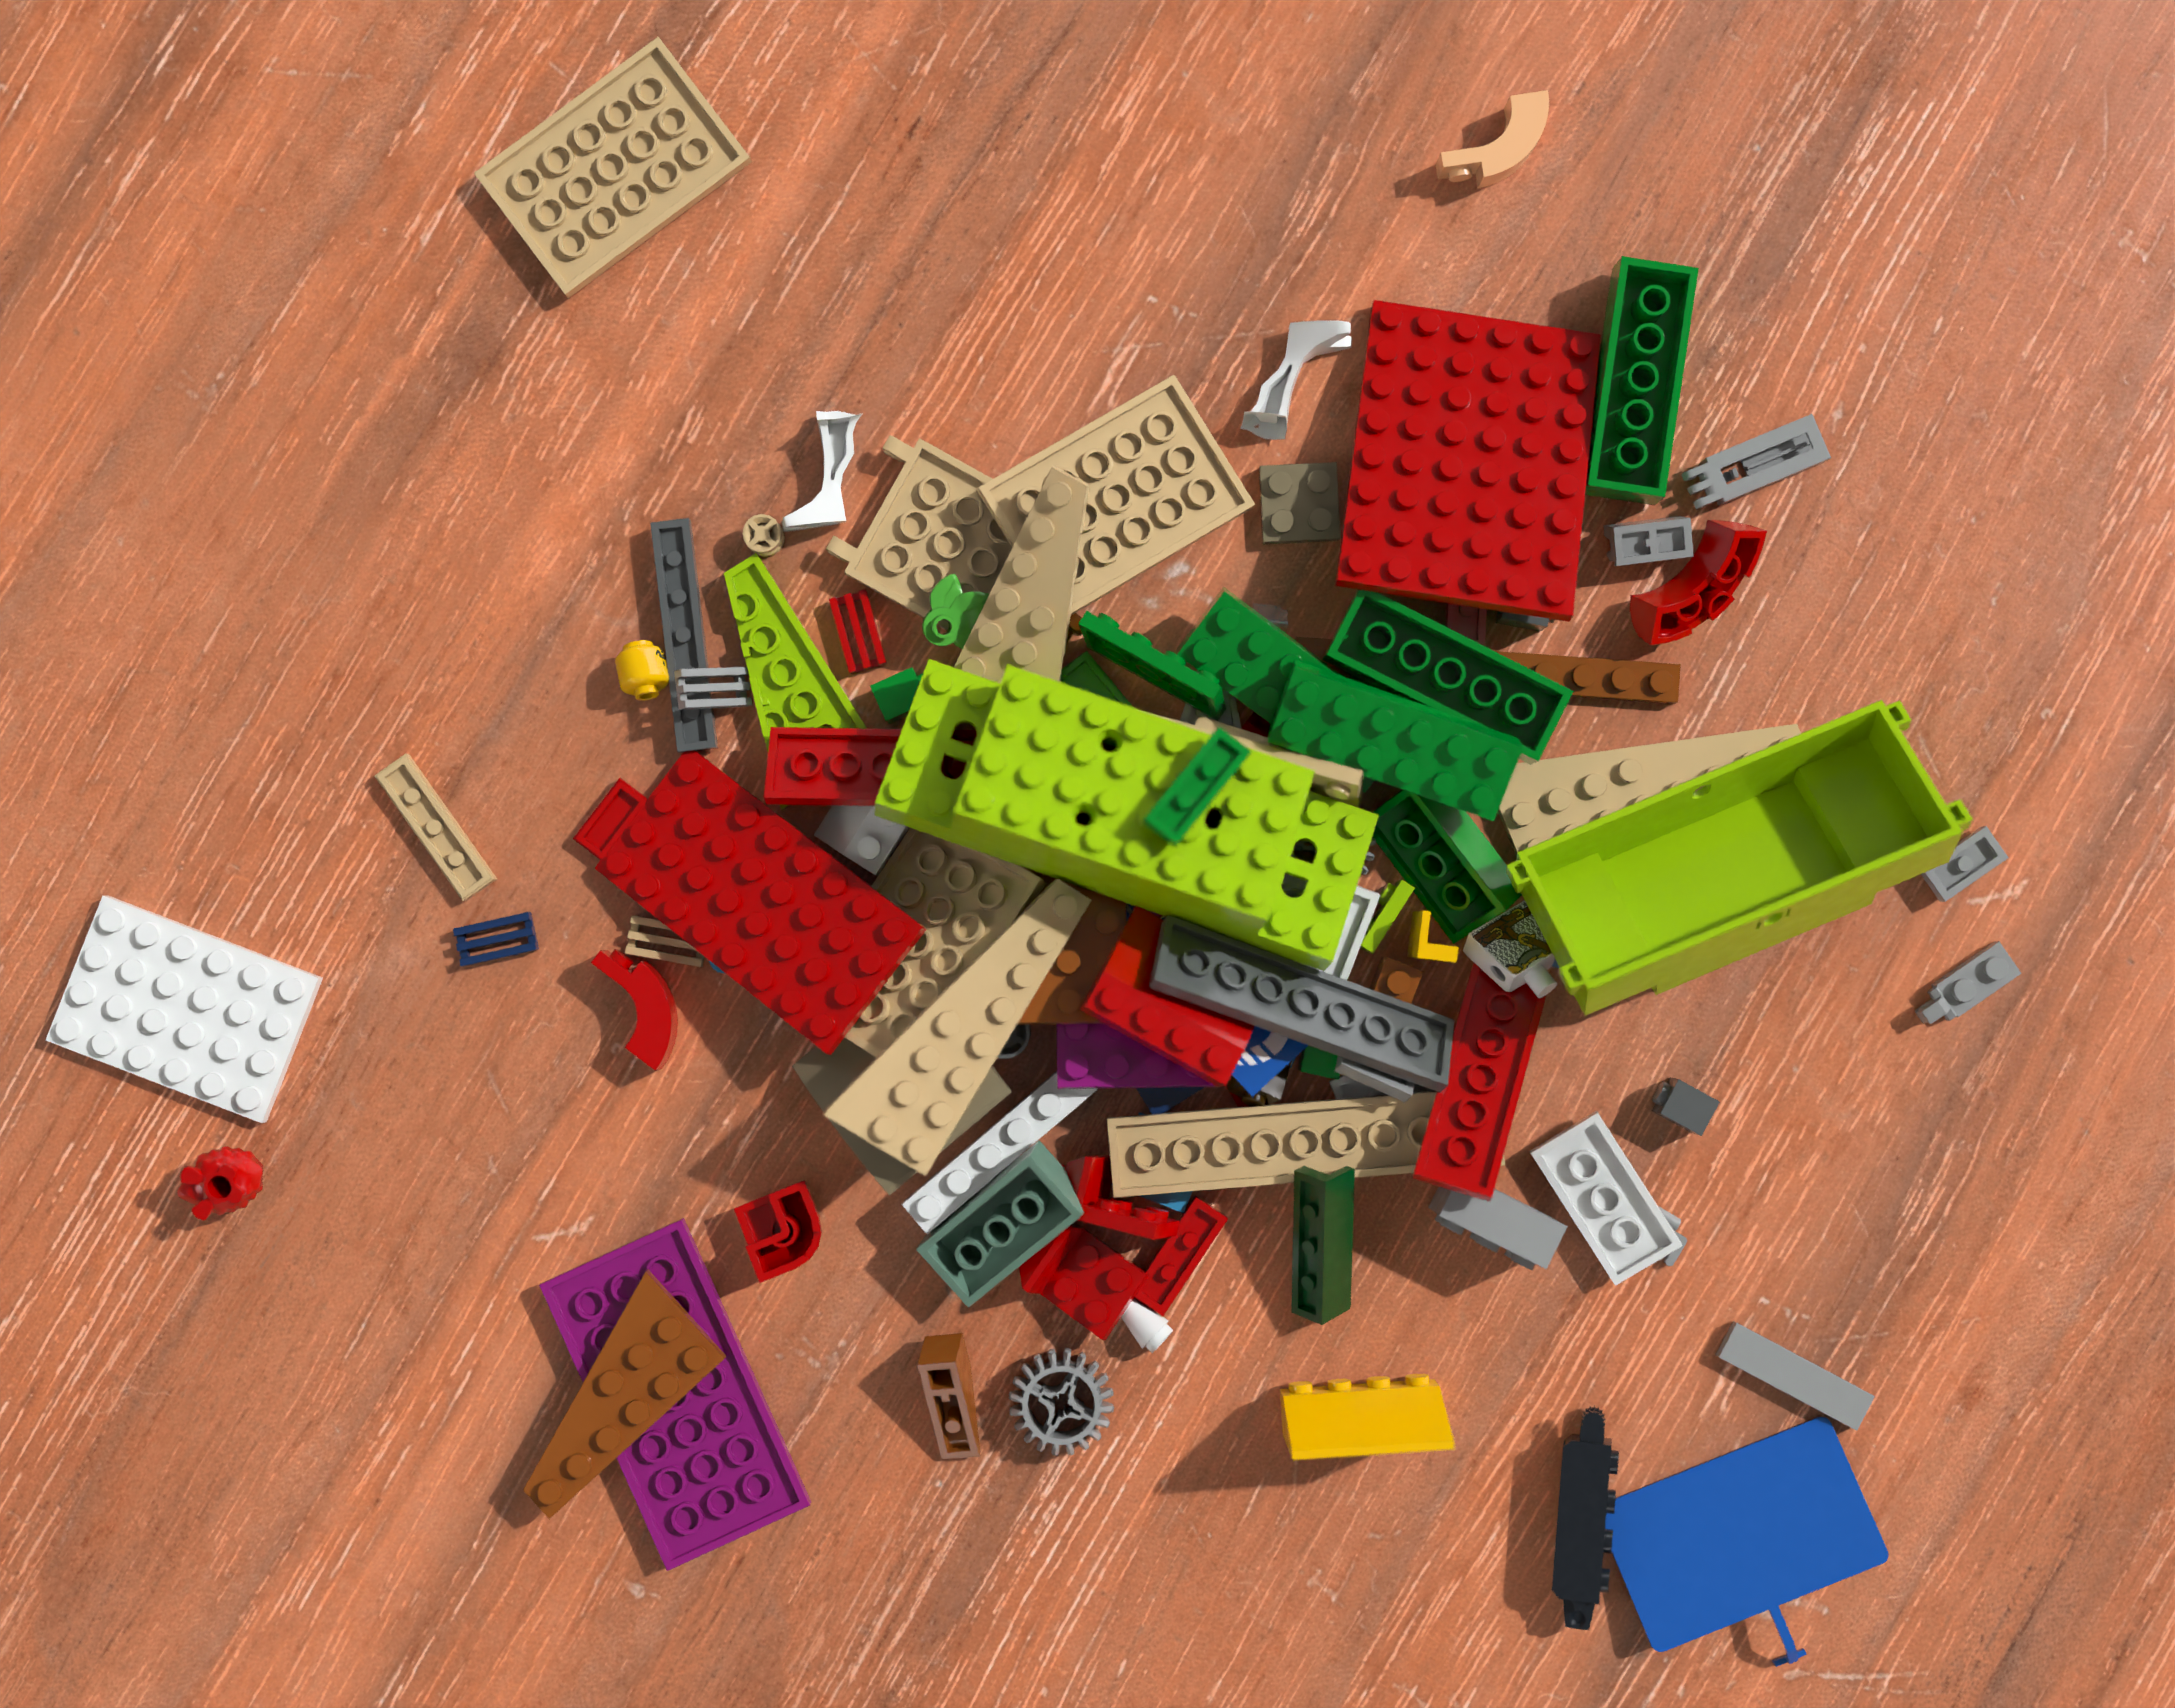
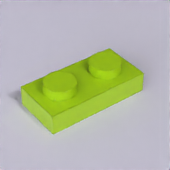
(1392, 901)

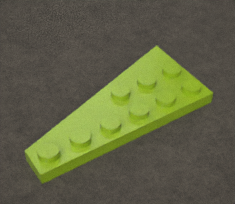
(784, 666)

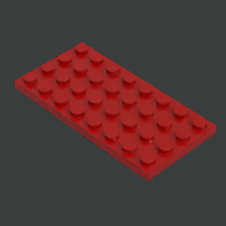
(760, 900)

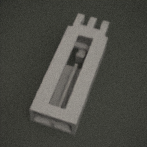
(1764, 460)

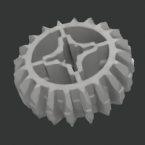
(1046, 1393)

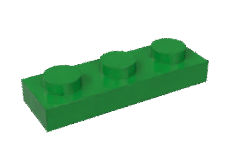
(1196, 787)

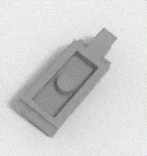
(1969, 984)

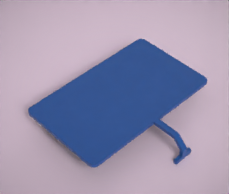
(1744, 1536)

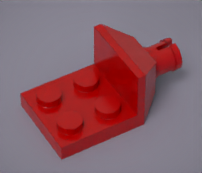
(1092, 1184)
(1083, 1279)

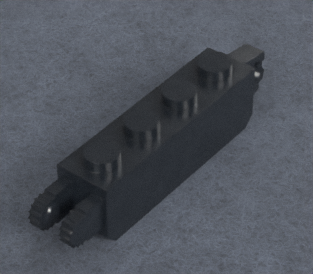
(1582, 1519)

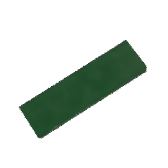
(1322, 1243)

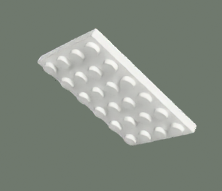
(184, 1009)

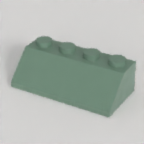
(1002, 1224)

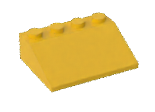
(1364, 1417)

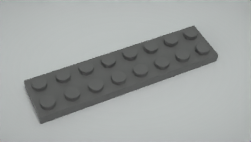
(1302, 1003)

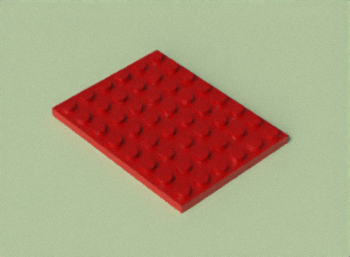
(1470, 461)

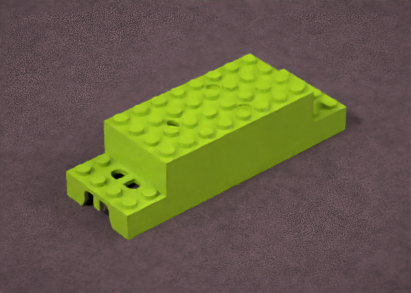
(1044, 763)

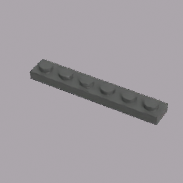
(683, 628)

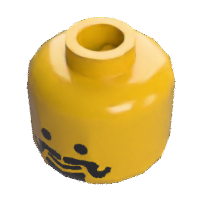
(642, 669)

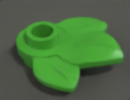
(954, 606)

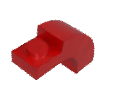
(654, 1005)

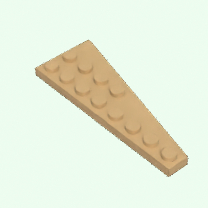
(1577, 789)
(934, 1068)

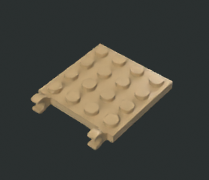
(927, 530)

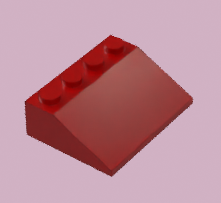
(1174, 1028)

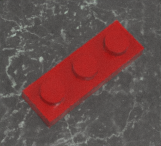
(1180, 1255)

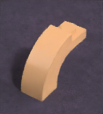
(1496, 161)

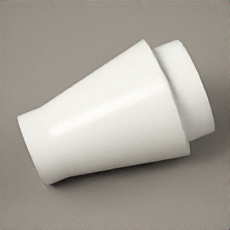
(1146, 1325)

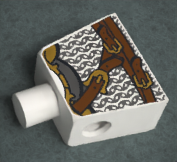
(1513, 951)

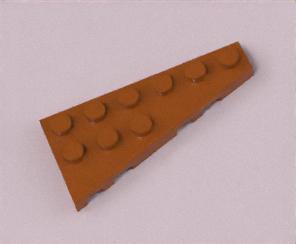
(637, 1377)

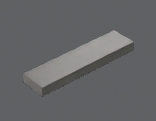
(1795, 1375)

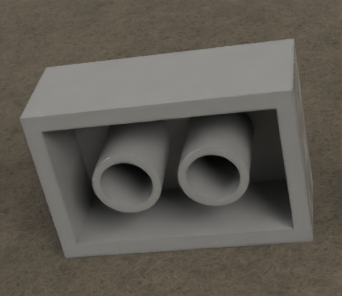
(1502, 1222)

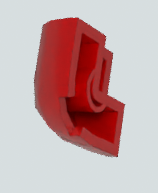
(780, 1230)

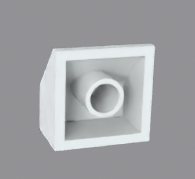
(861, 835)

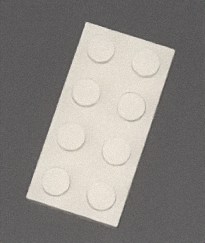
(1606, 1198)

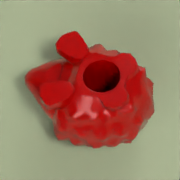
(221, 1181)

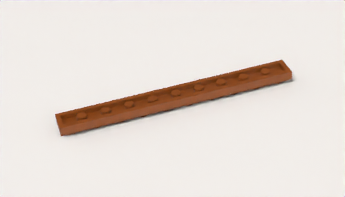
(1583, 675)

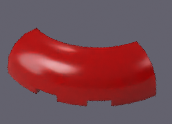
(1702, 587)

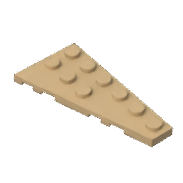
(1033, 598)

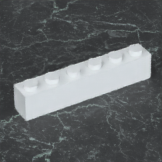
(992, 1152)

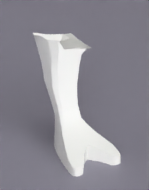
(1304, 342)
(838, 448)

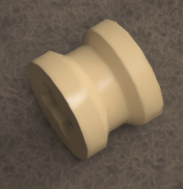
(758, 529)

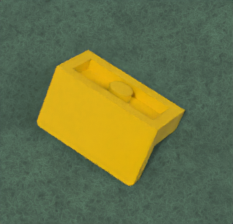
(1418, 944)

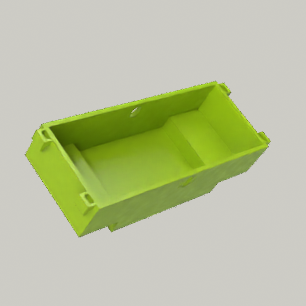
(1741, 861)

